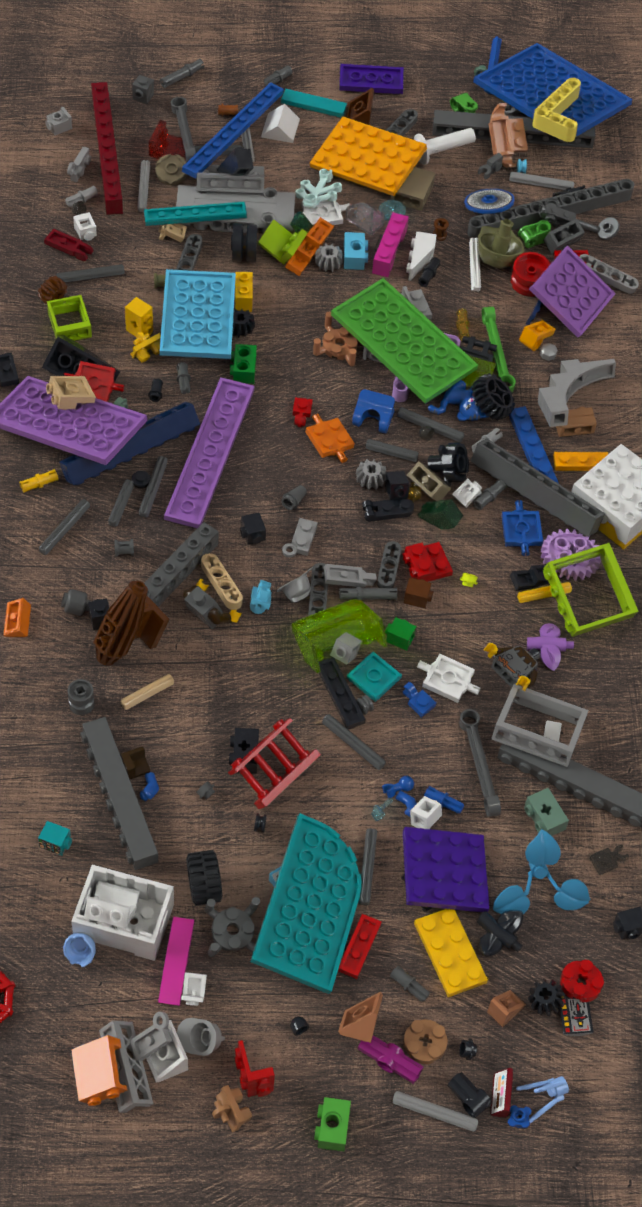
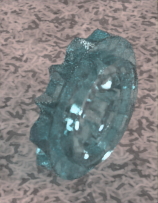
(391, 205)

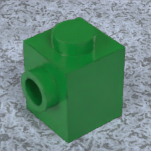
(400, 633)

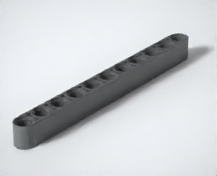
(575, 202)

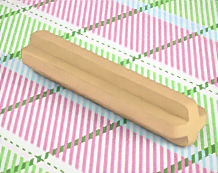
(147, 691)

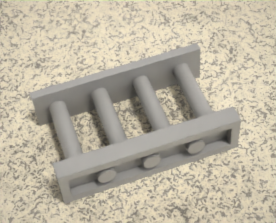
(217, 181)

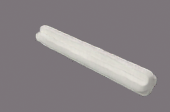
(475, 265)

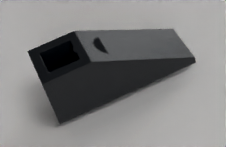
(238, 162)

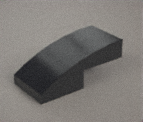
(529, 578)

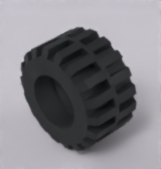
(204, 877)

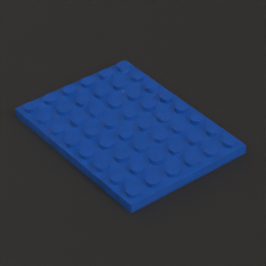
(537, 72)

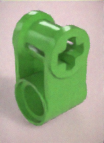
(463, 103)
(534, 233)

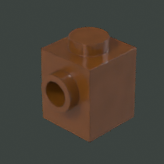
(418, 593)

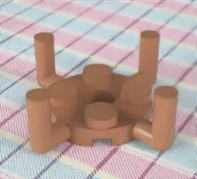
(334, 336)

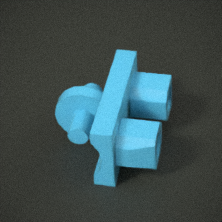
(260, 597)

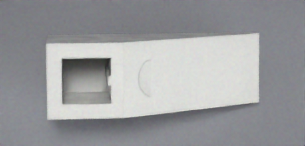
(422, 253)

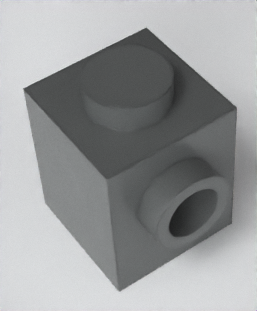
(143, 89)

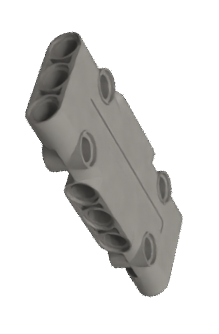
(260, 207)

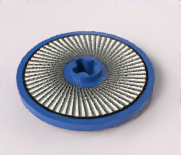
(489, 201)

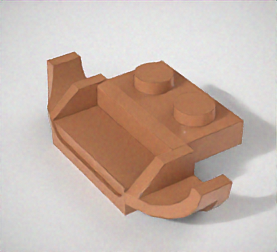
(506, 135)

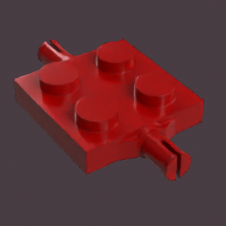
(99, 378)

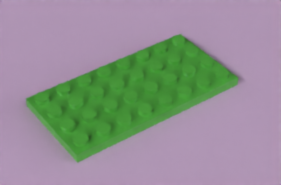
(404, 340)

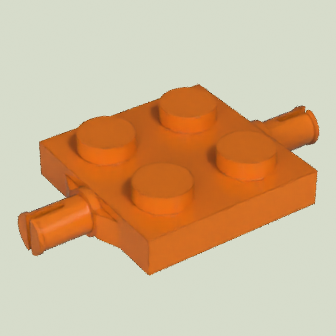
(330, 438)

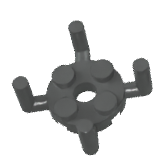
(228, 917)

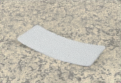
(552, 730)

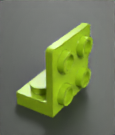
(280, 241)

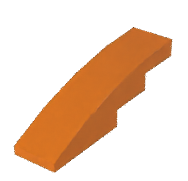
(308, 247)

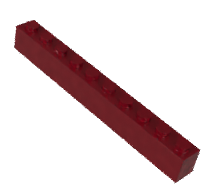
(107, 148)

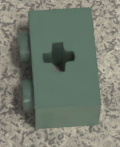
(546, 812)

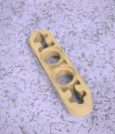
(225, 580)

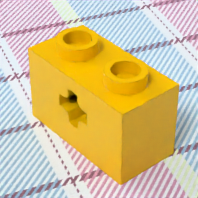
(244, 291)
(139, 317)

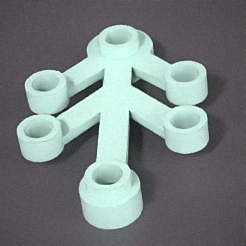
(313, 199)

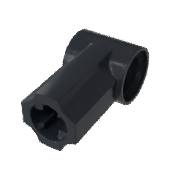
(473, 1099)

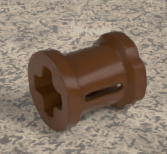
(443, 226)

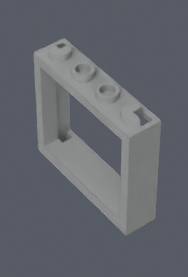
(533, 742)

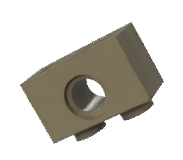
(428, 481)

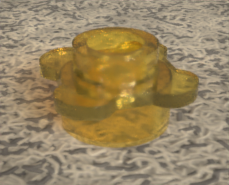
(414, 492)

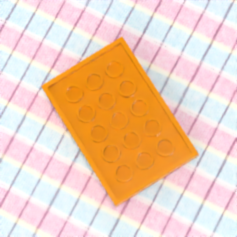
(368, 156)

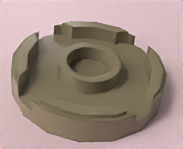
(169, 169)

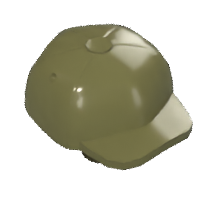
(499, 245)

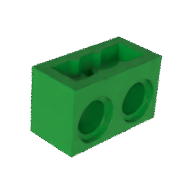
(244, 363)

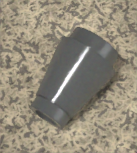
(294, 497)

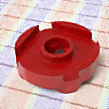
(587, 971)

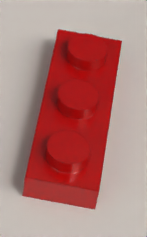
(359, 946)

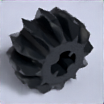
(242, 323)
(554, 1001)

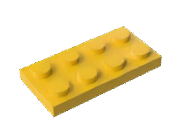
(450, 952)

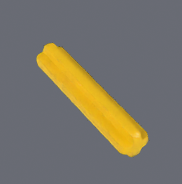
(540, 593)

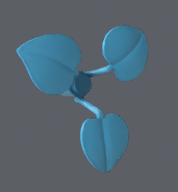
(539, 852)

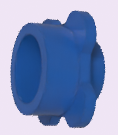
(522, 1122)

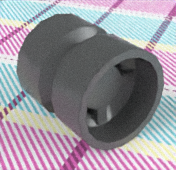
(81, 697)

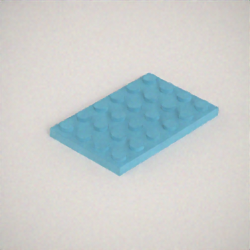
(198, 314)

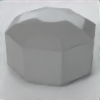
(548, 351)

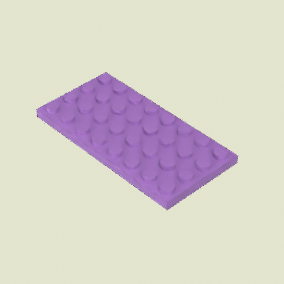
(89, 431)

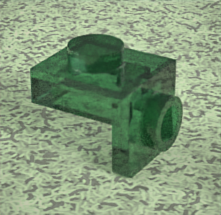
(301, 222)

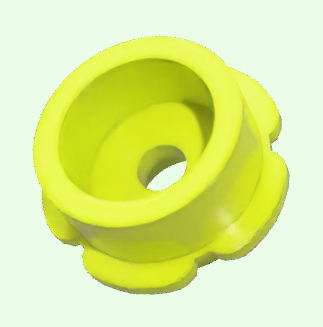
(469, 579)

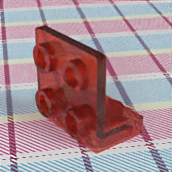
(162, 143)

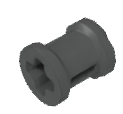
(124, 547)

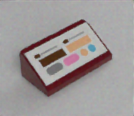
(502, 1093)

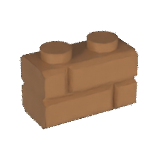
(579, 422)

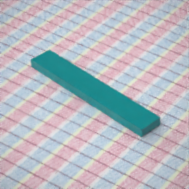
(195, 213)

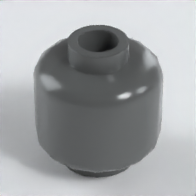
(75, 602)

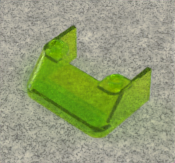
(320, 630)

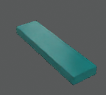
(313, 103)

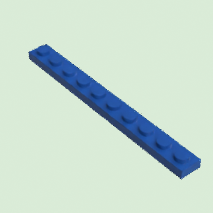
(232, 130)

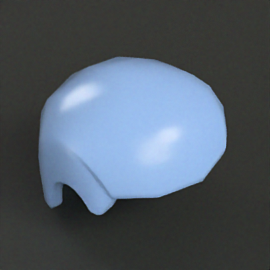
(79, 949)

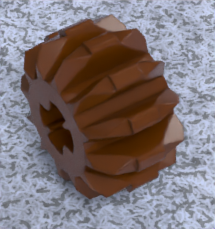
(52, 289)

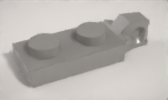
(348, 576)

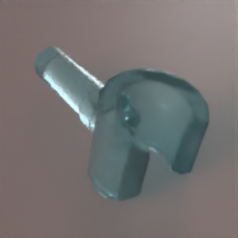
(378, 812)

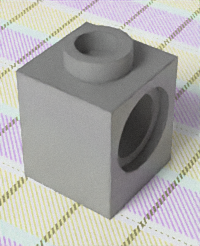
(346, 648)

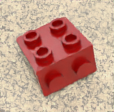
(255, 1082)

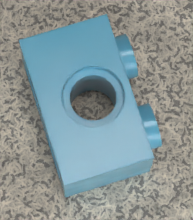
(355, 250)

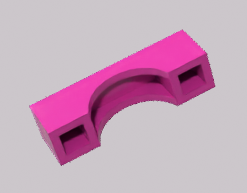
(388, 246)

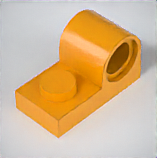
(534, 334)

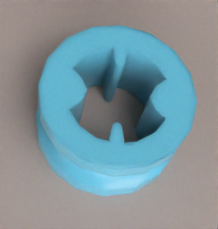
(522, 166)

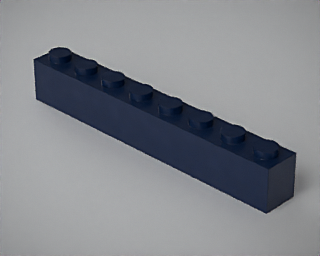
(152, 434)

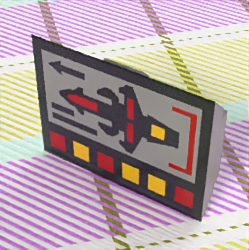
(576, 1017)

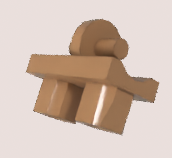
(229, 1110)

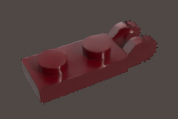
(68, 244)

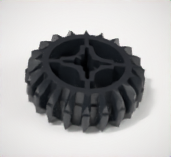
(493, 396)

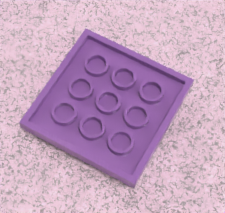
(572, 291)

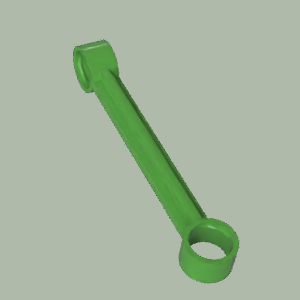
(489, 319)

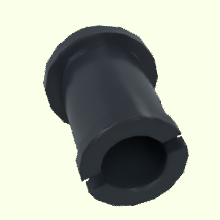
(155, 392)

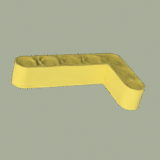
(547, 114)

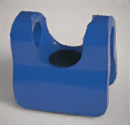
(374, 405)

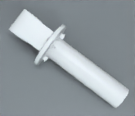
(445, 142)

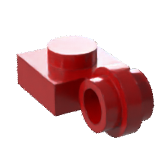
(301, 410)

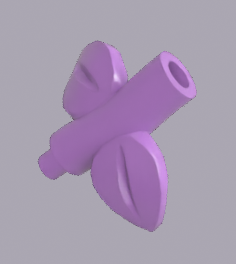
(549, 645)

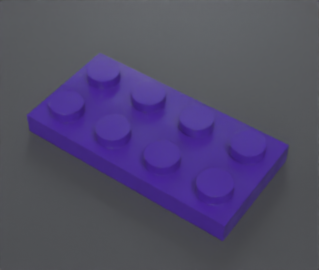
(364, 77)

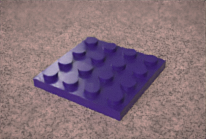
(445, 869)

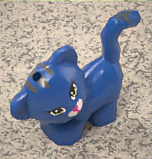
(459, 395)

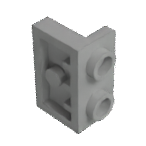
(418, 300)

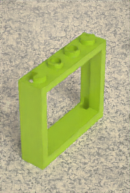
(615, 576)

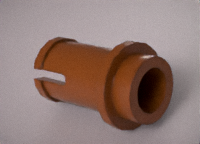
(227, 109)

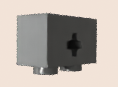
(563, 236)

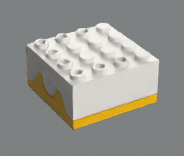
(617, 491)

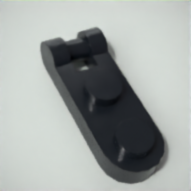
(387, 509)

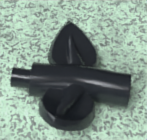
(500, 932)

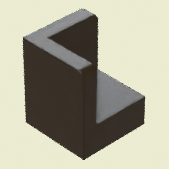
(135, 762)

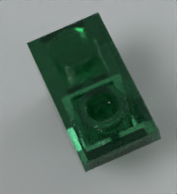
(441, 513)

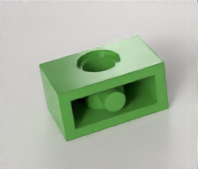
(337, 1111)

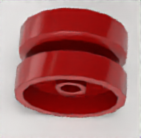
(527, 270)

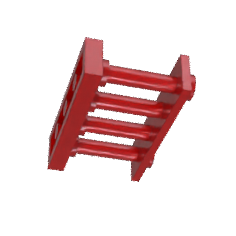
(292, 770)

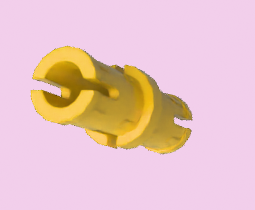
(39, 480)

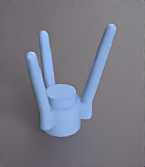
(555, 1087)

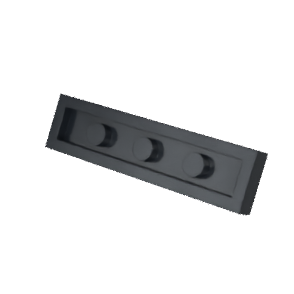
(341, 693)

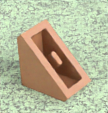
(505, 1007)

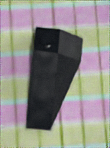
(66, 357)

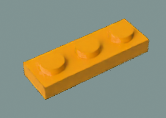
(577, 460)

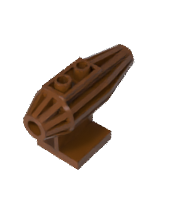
(129, 618)

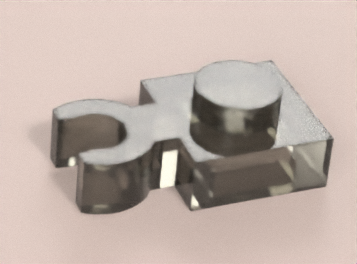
(606, 860)

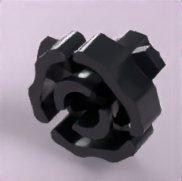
(450, 460)

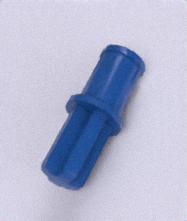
(444, 799)

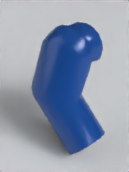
(151, 788)
(406, 799)

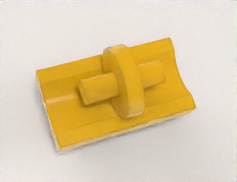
(143, 344)

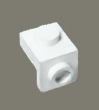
(194, 988)

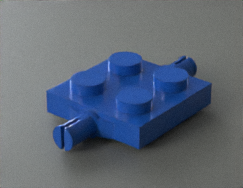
(522, 528)

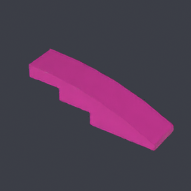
(176, 961)

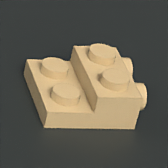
(69, 391)

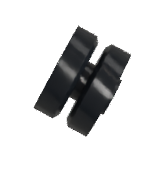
(244, 242)

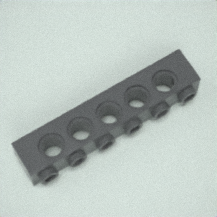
(181, 563)

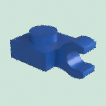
(419, 702)

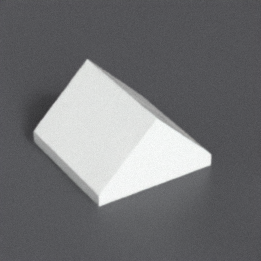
(281, 124)
(170, 1059)

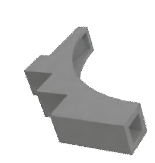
(562, 386)

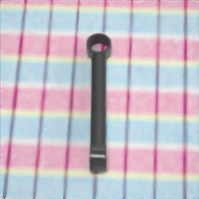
(179, 107)
(491, 800)

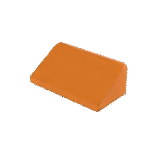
(17, 618)

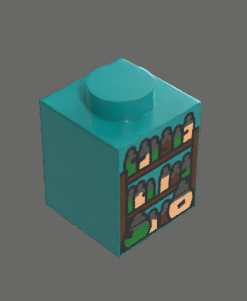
(55, 838)

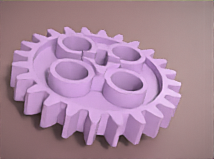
(559, 546)

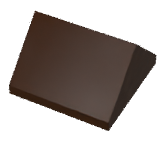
(361, 107)

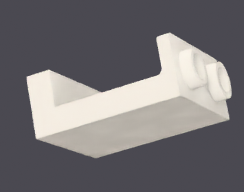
(112, 904)

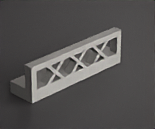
(129, 1098)

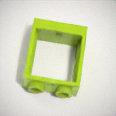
(73, 331)

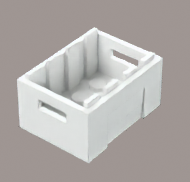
(152, 913)

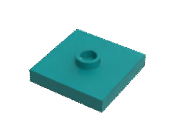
(374, 676)

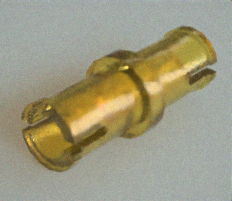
(462, 323)

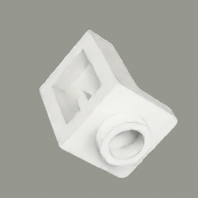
(467, 492)

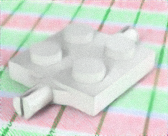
(327, 210)
(448, 678)

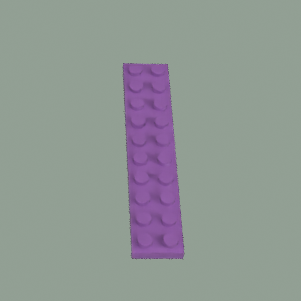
(209, 453)

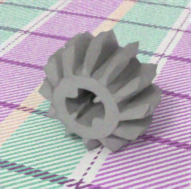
(329, 257)
(371, 474)

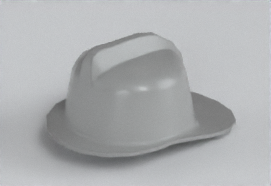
(297, 588)
(199, 1036)

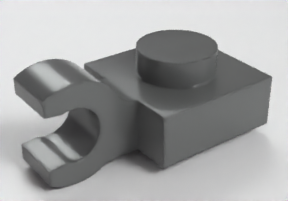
(493, 165)

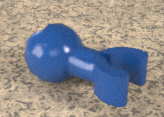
(405, 783)

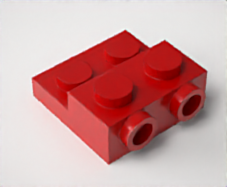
(427, 561)

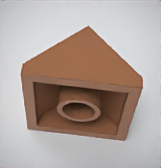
(361, 1019)

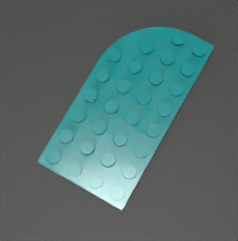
(310, 907)

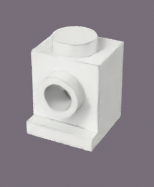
(86, 230)
(425, 813)

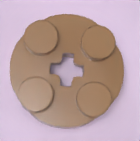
(433, 1050)

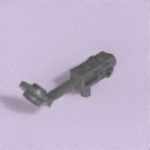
(550, 212)

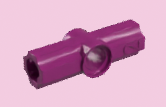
(391, 1059)

